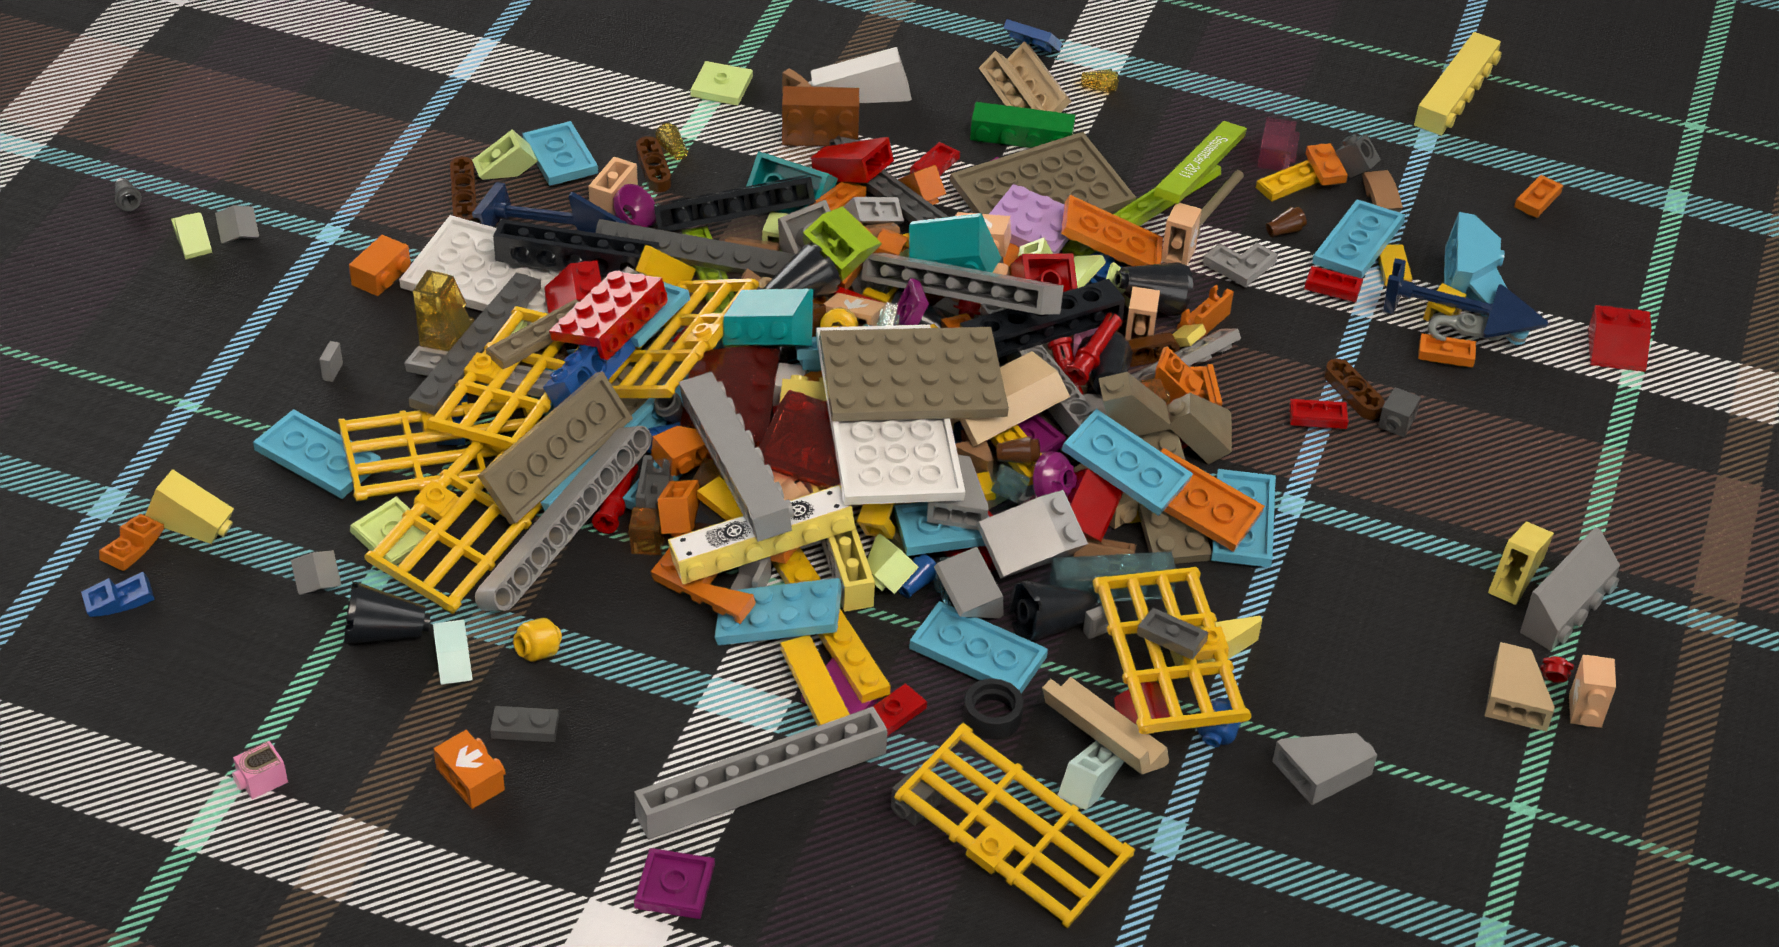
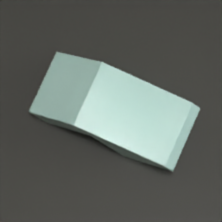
(452, 652)

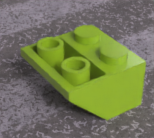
(842, 240)

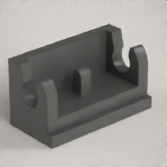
(652, 482)

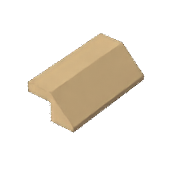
(1024, 81)
(1029, 388)
(1106, 725)

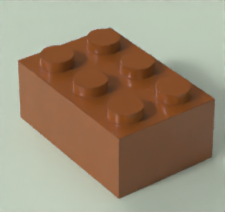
(819, 114)

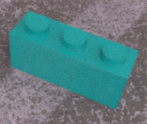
(772, 168)
(955, 242)
(770, 318)

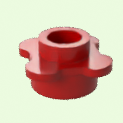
(968, 307)
(1556, 669)

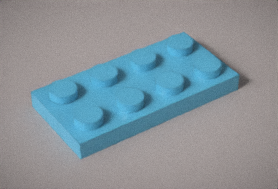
(1358, 239)
(311, 452)
(1127, 462)
(1258, 543)
(785, 612)
(977, 647)

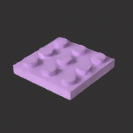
(1032, 217)

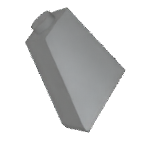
(962, 513)
(1324, 763)

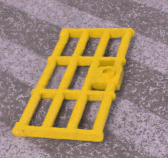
(701, 335)
(486, 371)
(410, 440)
(446, 508)
(1214, 648)
(998, 841)

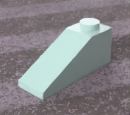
(1089, 775)

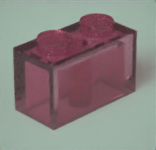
(1278, 144)

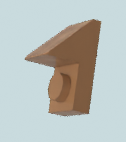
(979, 454)

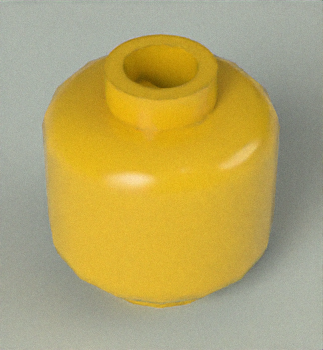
(841, 315)
(537, 639)

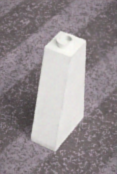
(876, 75)

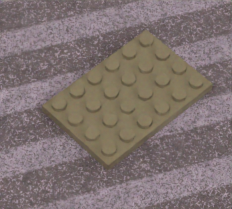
(1051, 170)
(912, 374)

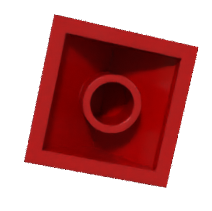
(1093, 503)

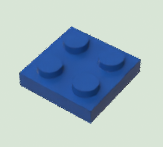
(1042, 39)

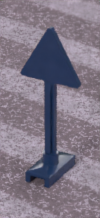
(497, 205)
(1505, 315)

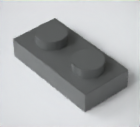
(1172, 633)
(524, 724)

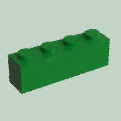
(1019, 125)

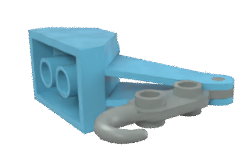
(1472, 268)

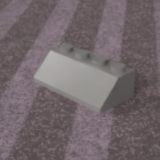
(1571, 591)

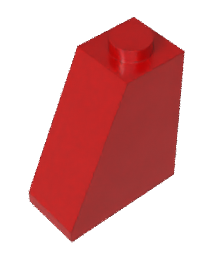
(855, 160)

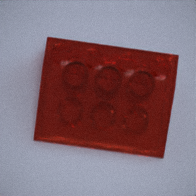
(747, 378)
(802, 441)

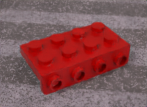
(612, 312)

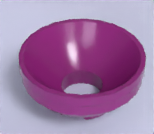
(637, 202)
(1053, 474)

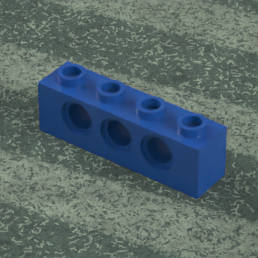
(580, 367)

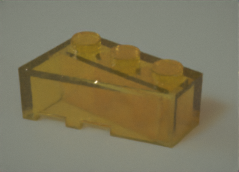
(440, 311)

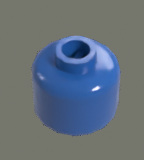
(1219, 734)

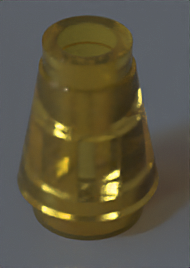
(1100, 80)
(671, 140)

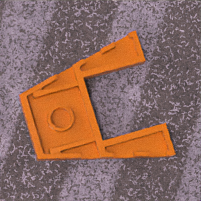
(721, 599)

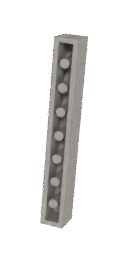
(965, 283)
(736, 456)
(760, 772)

